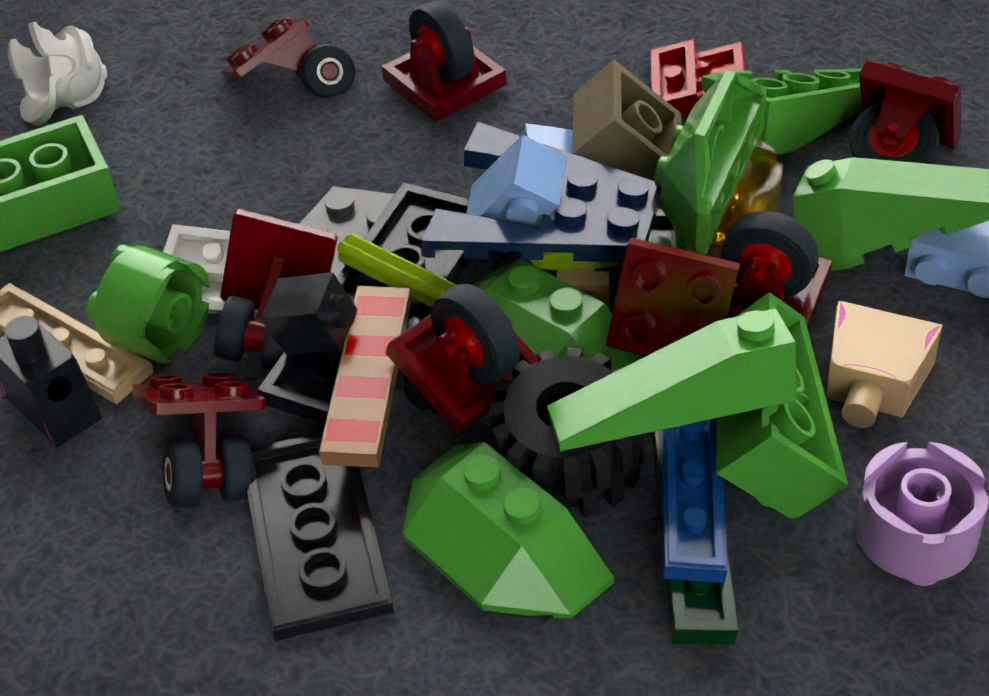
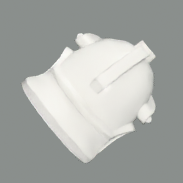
(64, 77)

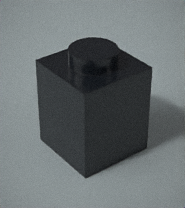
(309, 314)

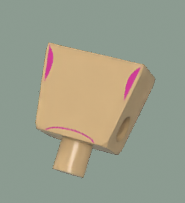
(878, 361)

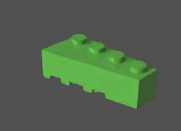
(785, 450)

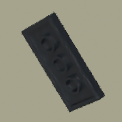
(314, 540)

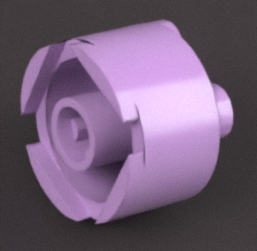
(921, 511)

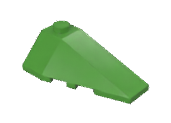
(803, 105)
(879, 203)
(704, 376)

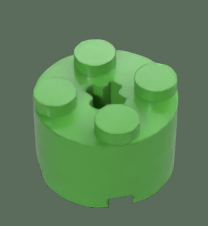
(149, 302)

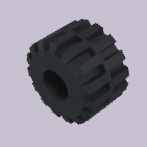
(528, 442)

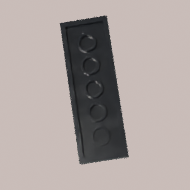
(306, 381)

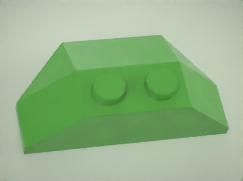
(710, 157)
(552, 312)
(501, 536)

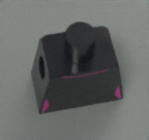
(32, 361)

